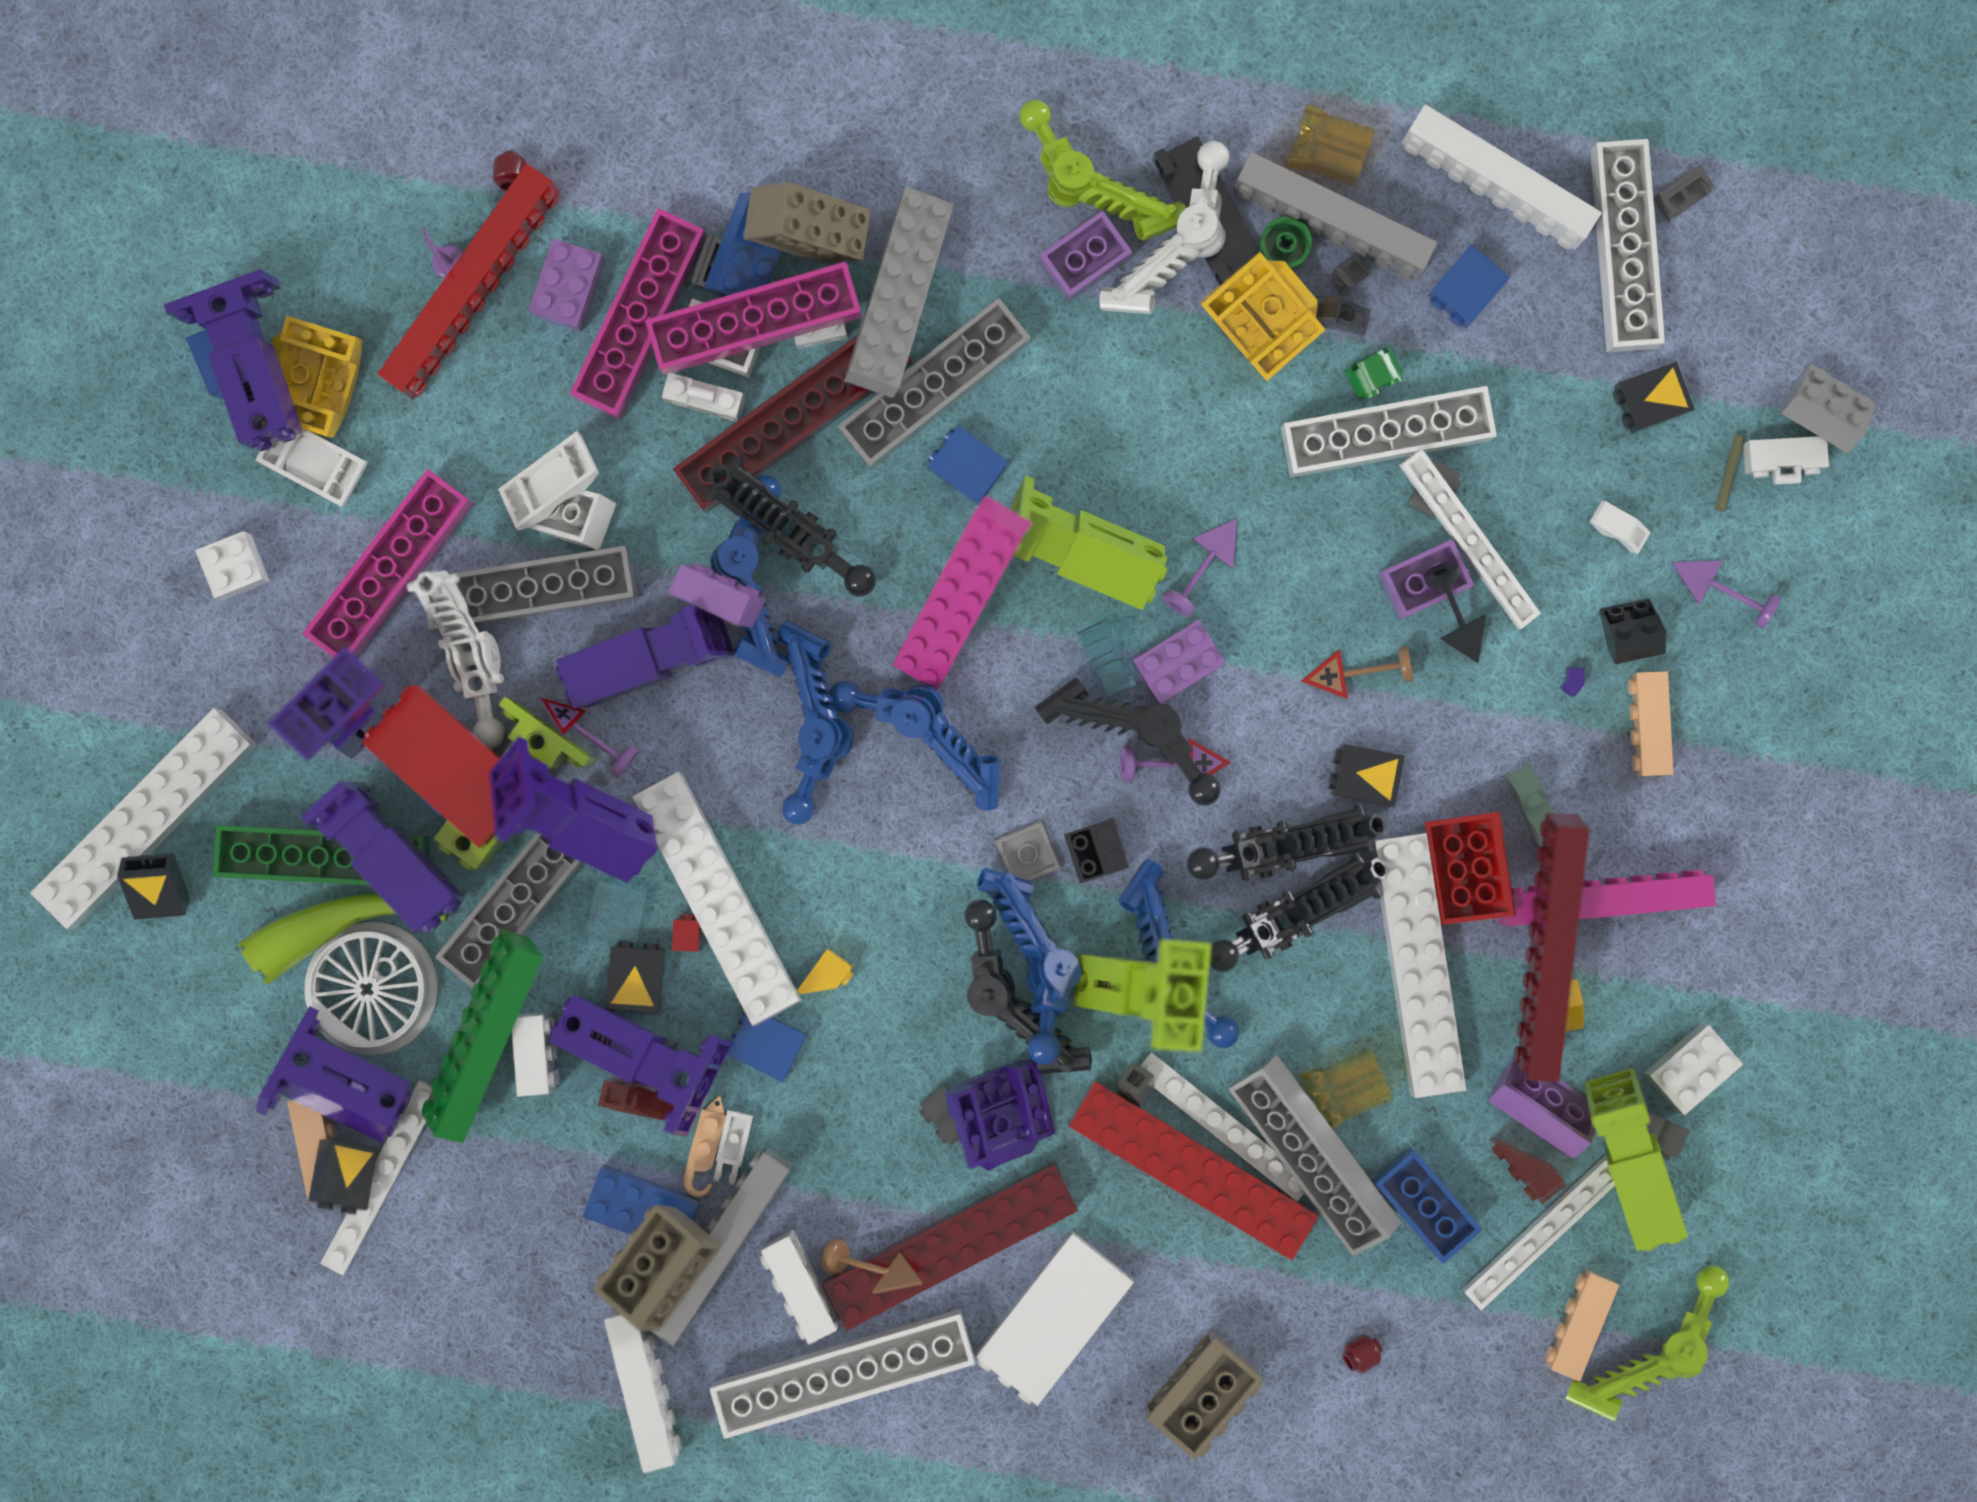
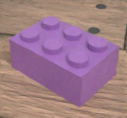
(1085, 256)
(567, 285)
(1407, 586)
(717, 594)
(1178, 662)

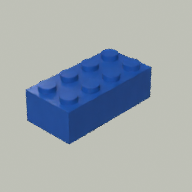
(738, 261)
(623, 1199)
(1426, 1205)

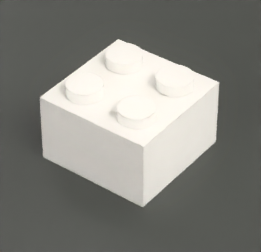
(232, 566)

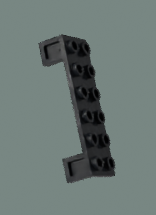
(1181, 175)

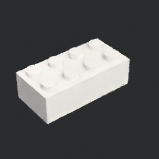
(799, 1286)

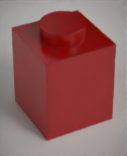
(686, 934)

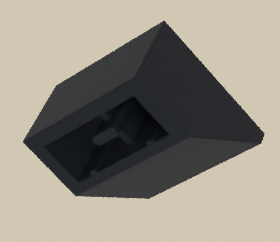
(1633, 631)
(1096, 850)

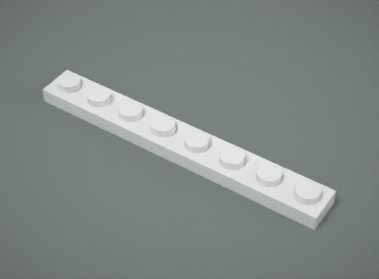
(1469, 539)
(1221, 1125)
(387, 1168)
(1540, 1235)

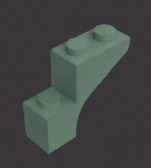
(1531, 799)

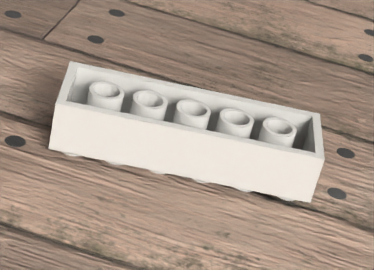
(643, 1393)

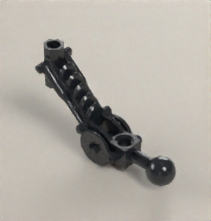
(753, 501)
(1155, 725)
(1325, 837)
(1330, 895)
(994, 993)

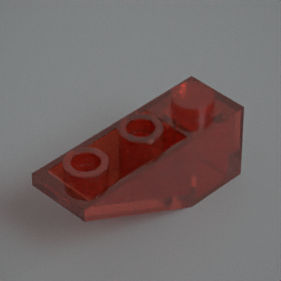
(632, 1100)
(1538, 1176)

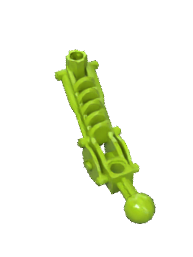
(1074, 180)
(1680, 1357)

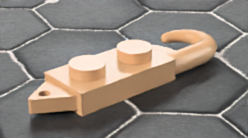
(704, 1146)

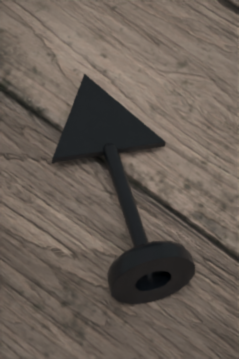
(1469, 636)

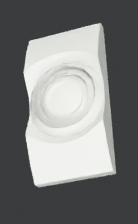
(316, 465)
(549, 482)

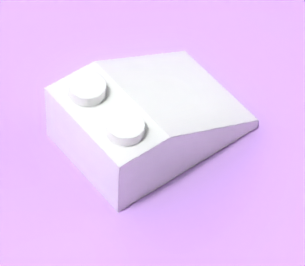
(579, 520)

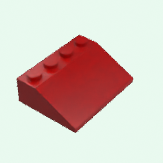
(1470, 868)

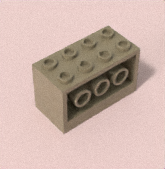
(807, 223)
(656, 1267)
(1193, 1380)

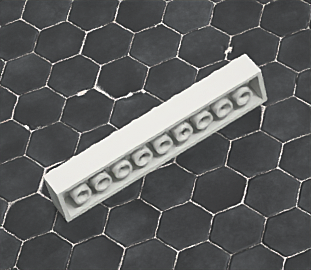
(144, 817)
(718, 900)
(1419, 967)
(842, 1373)

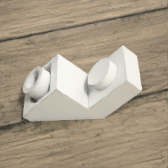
(1620, 525)

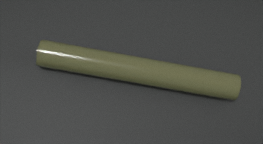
(1729, 473)

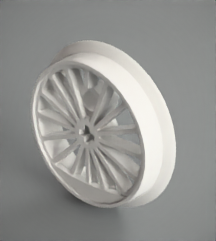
(427, 984)

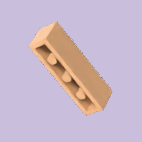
(1651, 724)
(308, 1130)
(1581, 1325)

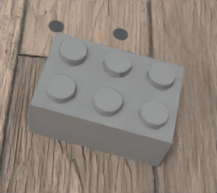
(1829, 408)

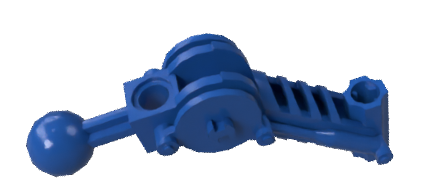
(738, 559)
(921, 715)
(824, 734)
(1145, 899)
(1050, 969)

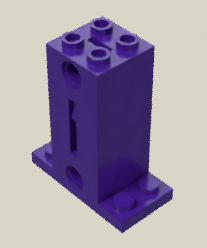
(335, 1084)

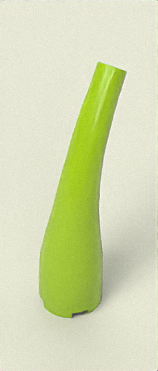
(297, 935)

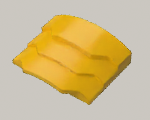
(1265, 313)
(319, 372)

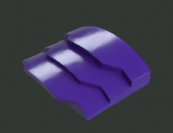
(1000, 1114)

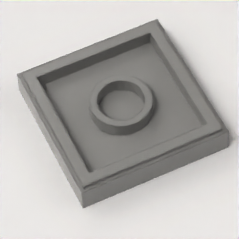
(1028, 852)

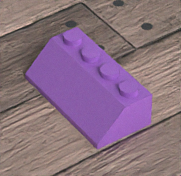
(1546, 1108)

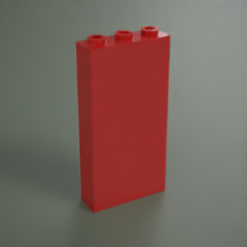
(438, 761)

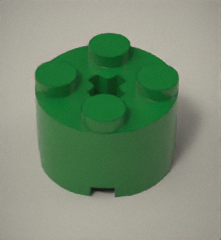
(1291, 233)
(1374, 372)

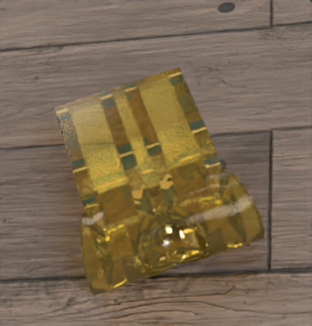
(1330, 146)
(1347, 1087)

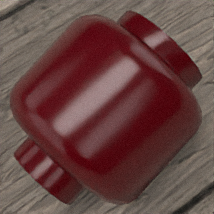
(506, 169)
(1362, 1354)

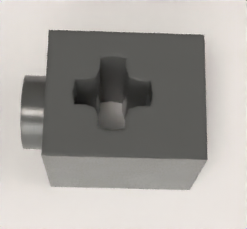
(1134, 1087)

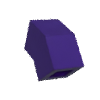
(1574, 681)

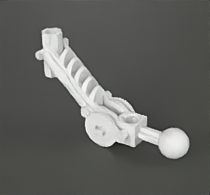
(1197, 236)
(450, 613)

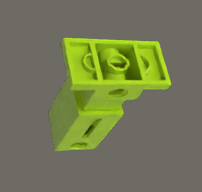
(1089, 548)
(552, 753)
(1163, 992)
(1635, 1160)

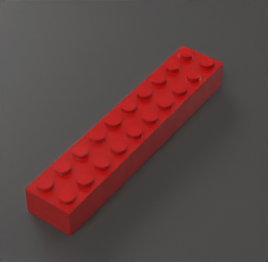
(470, 282)
(1193, 1170)

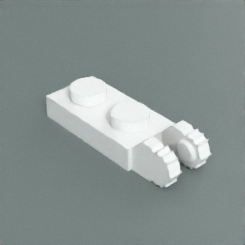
(733, 1144)

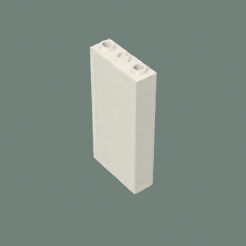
(1053, 1319)

